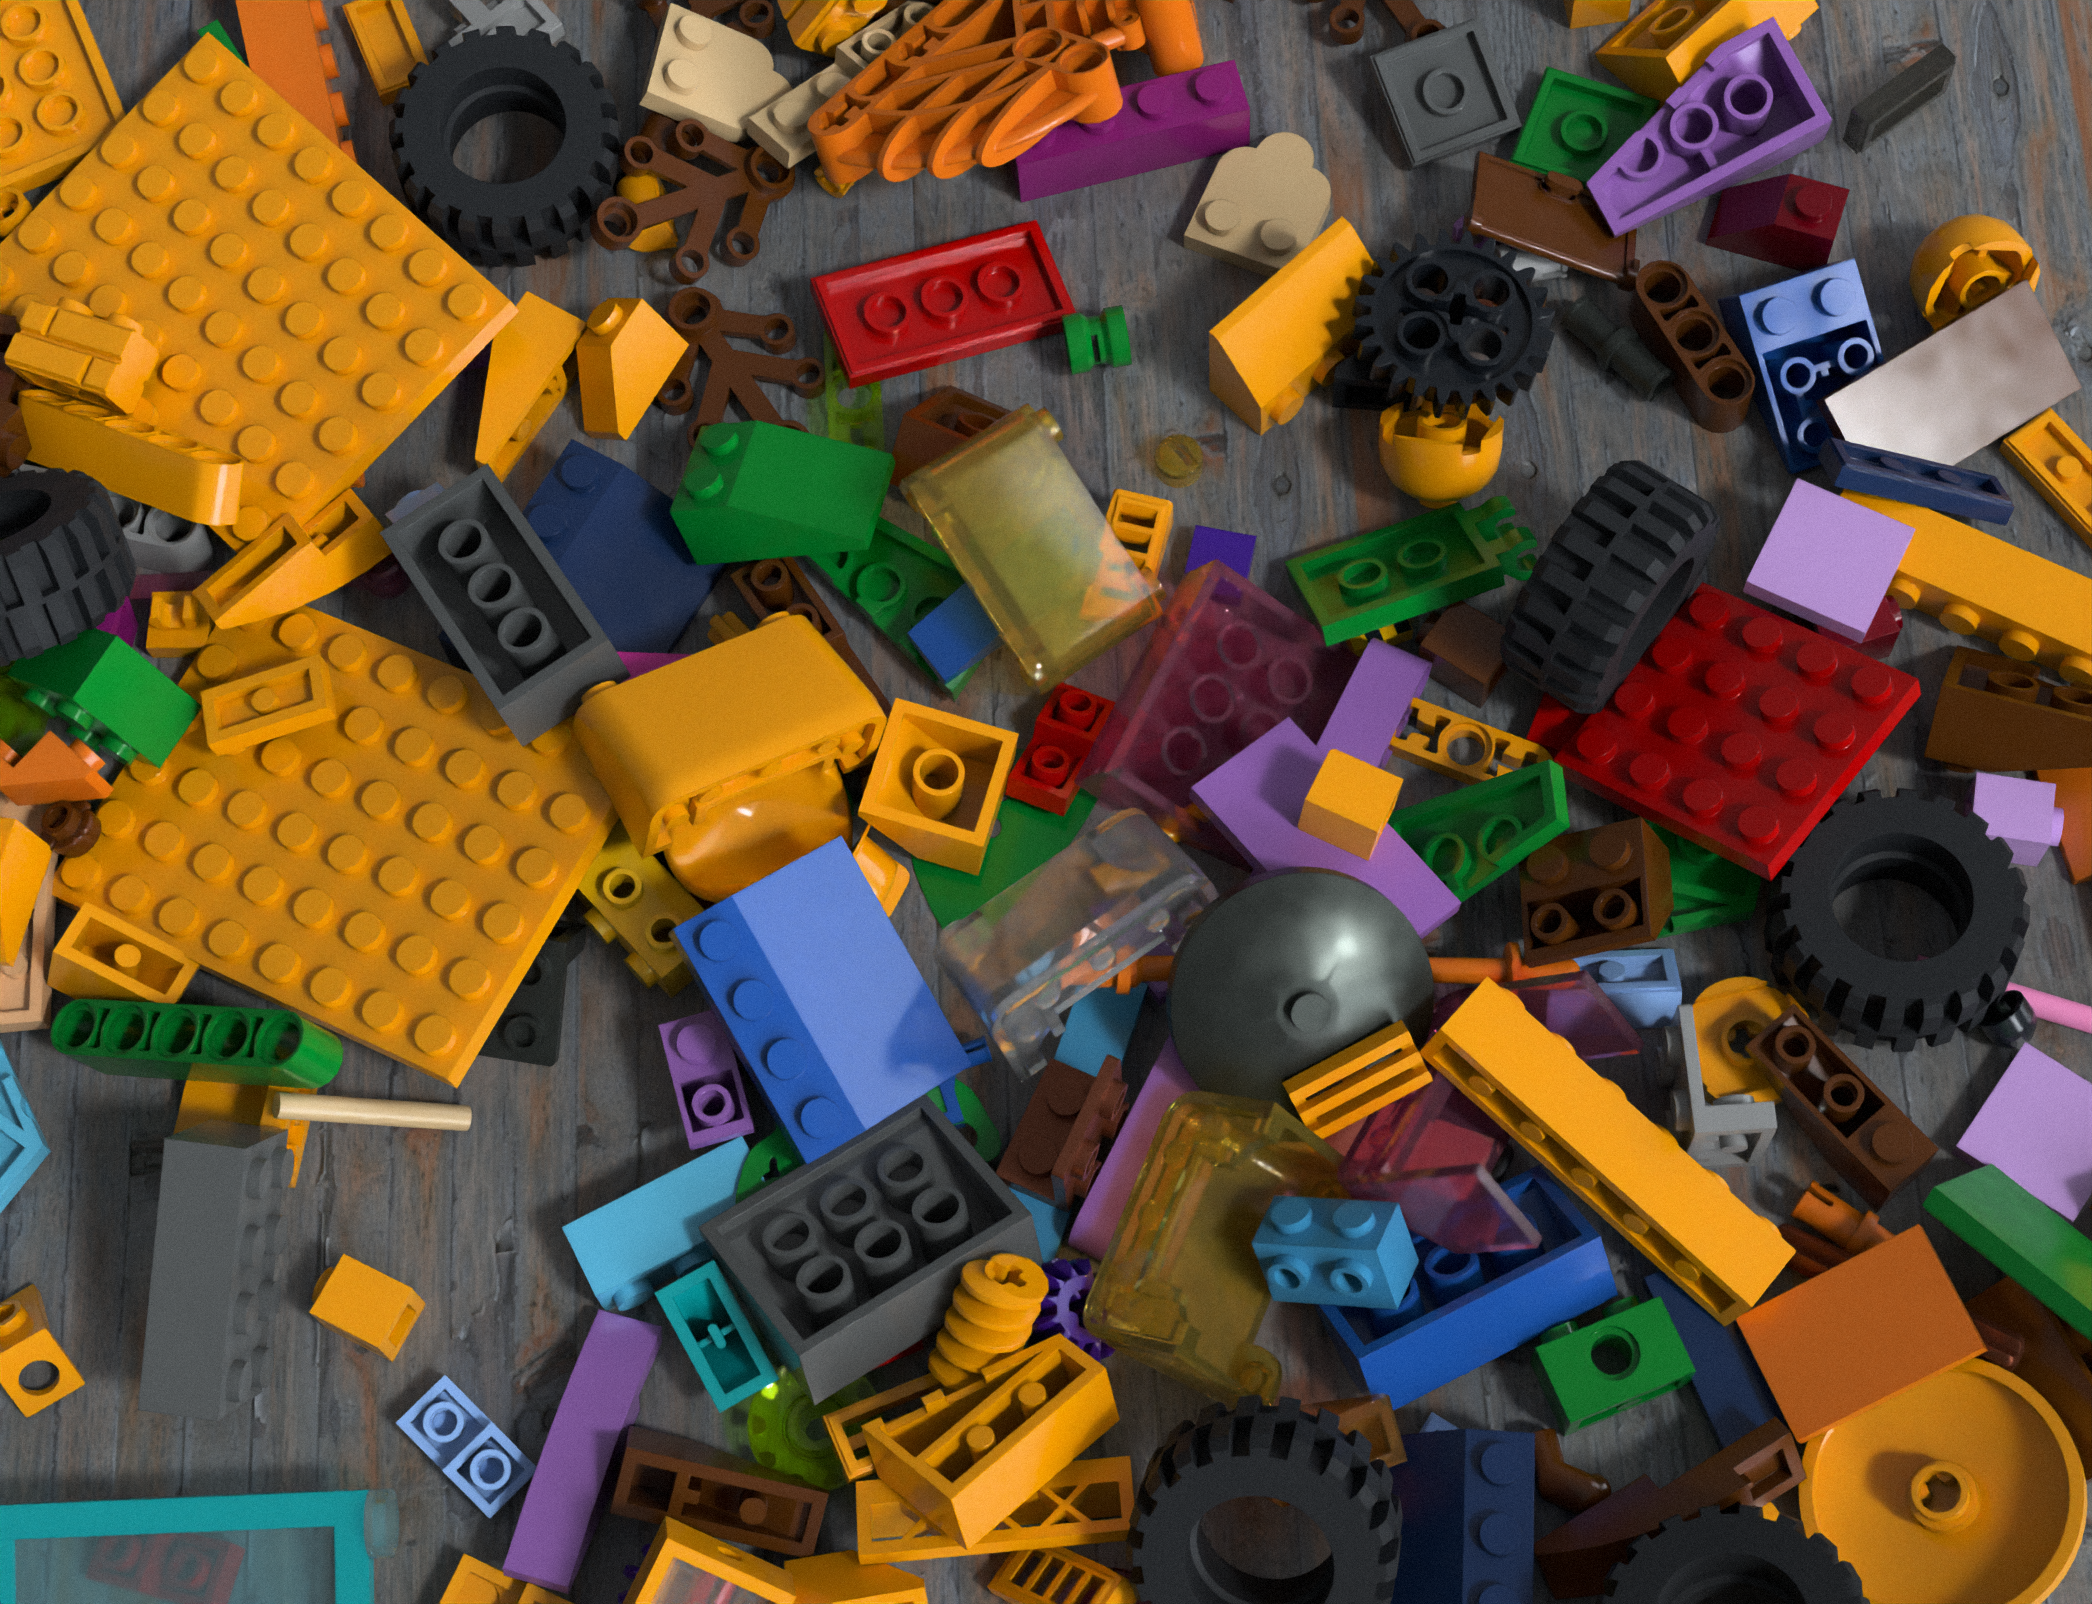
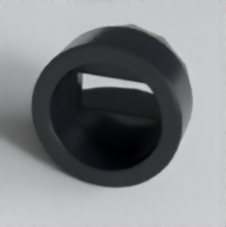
(2009, 1020)

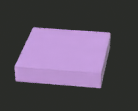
(1829, 560)
(2037, 1132)

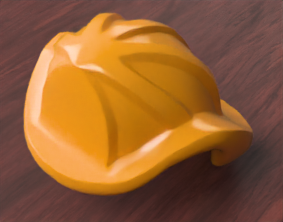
(760, 833)

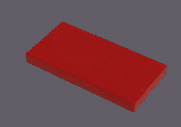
(941, 303)

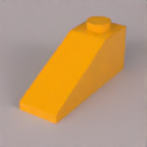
(526, 380)

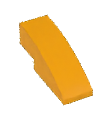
(295, 563)

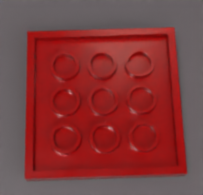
(1738, 729)

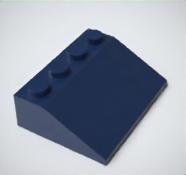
(617, 552)

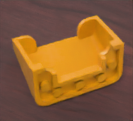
(725, 726)

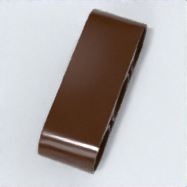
(1692, 321)

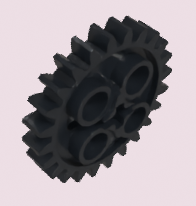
(1446, 369)

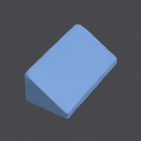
(1638, 983)

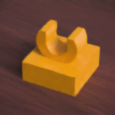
(177, 625)

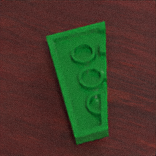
(896, 588)

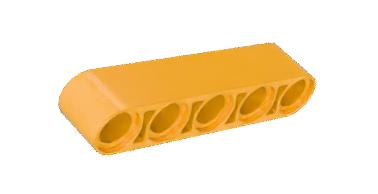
(133, 457)

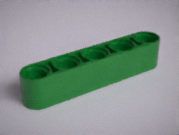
(197, 1043)

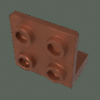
(1062, 1133)

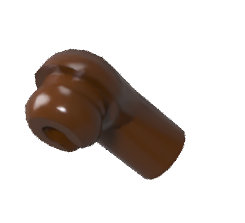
(1563, 1483)

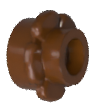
(70, 828)

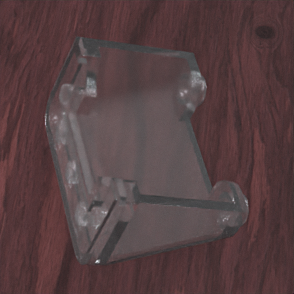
(1070, 931)

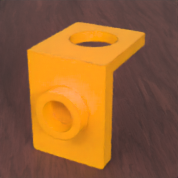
(28, 1339)

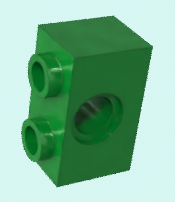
(1585, 1395)

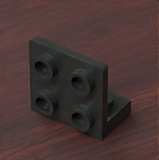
(533, 1017)

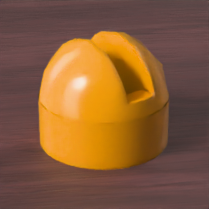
(13, 199)

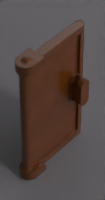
(1553, 223)

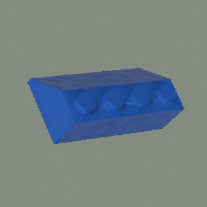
(1475, 1304)

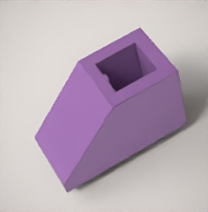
(706, 1080)

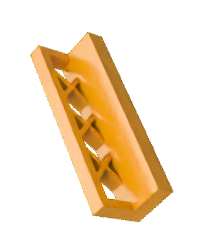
(1074, 1495)

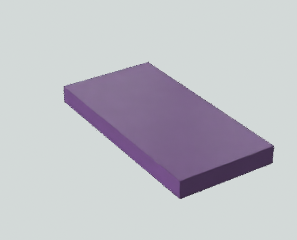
(1258, 806)

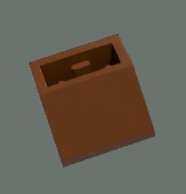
(1594, 892)

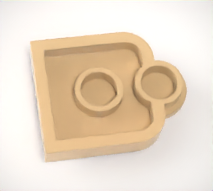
(709, 74)
(1261, 205)

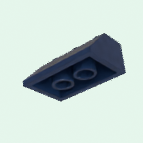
(1466, 1517)

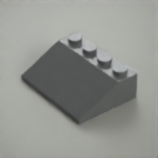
(867, 1245)

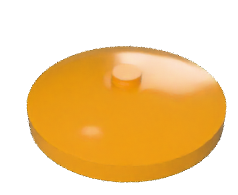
(1951, 1492)

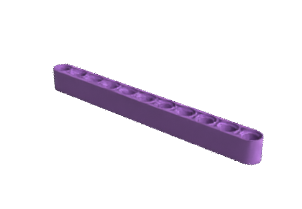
(1361, 726)

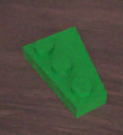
(1486, 827)

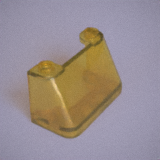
(1034, 547)
(1181, 1264)

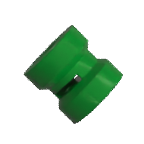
(1110, 338)

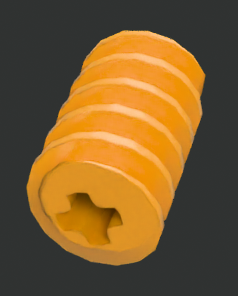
(987, 1318)

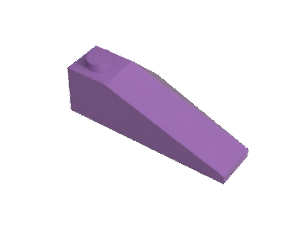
(1724, 125)

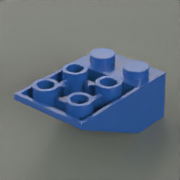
(1802, 343)

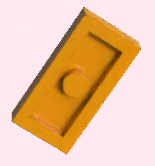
(268, 705)

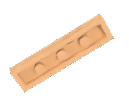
(24, 987)

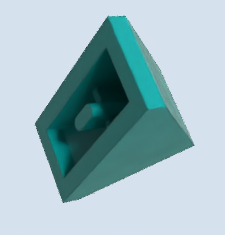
(716, 1336)

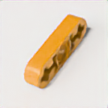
(1457, 726)

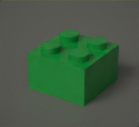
(107, 697)

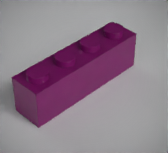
(1156, 128)

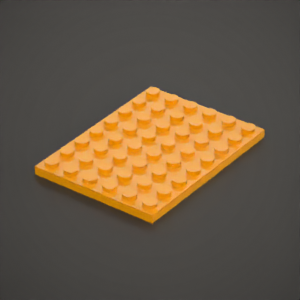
(270, 274)
(359, 866)

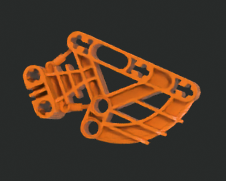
(993, 82)

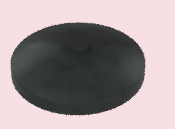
(1290, 977)

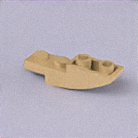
(783, 123)

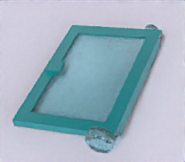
(199, 1548)

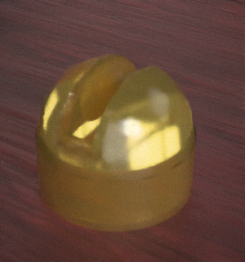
(1171, 467)

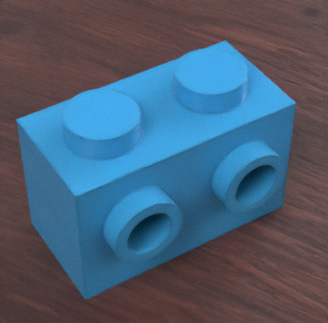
(1335, 1252)

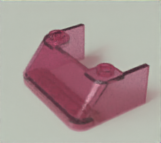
(1440, 1147)

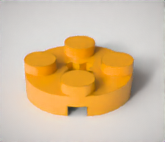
(1717, 1014)

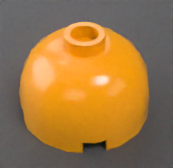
(1966, 264)
(1440, 456)

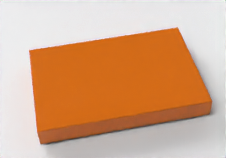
(1860, 1334)

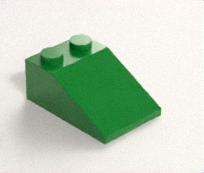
(777, 493)

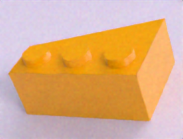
(996, 1441)

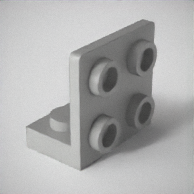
(1716, 1136)

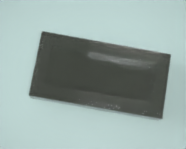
(1899, 99)

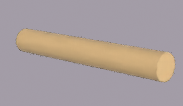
(371, 1111)

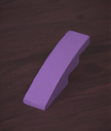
(582, 1452)

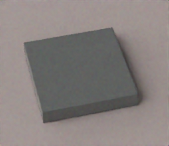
(1444, 93)

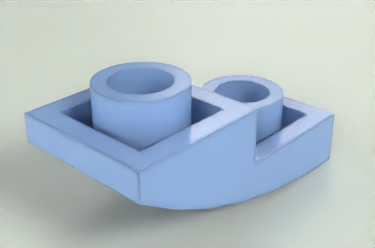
(467, 1446)

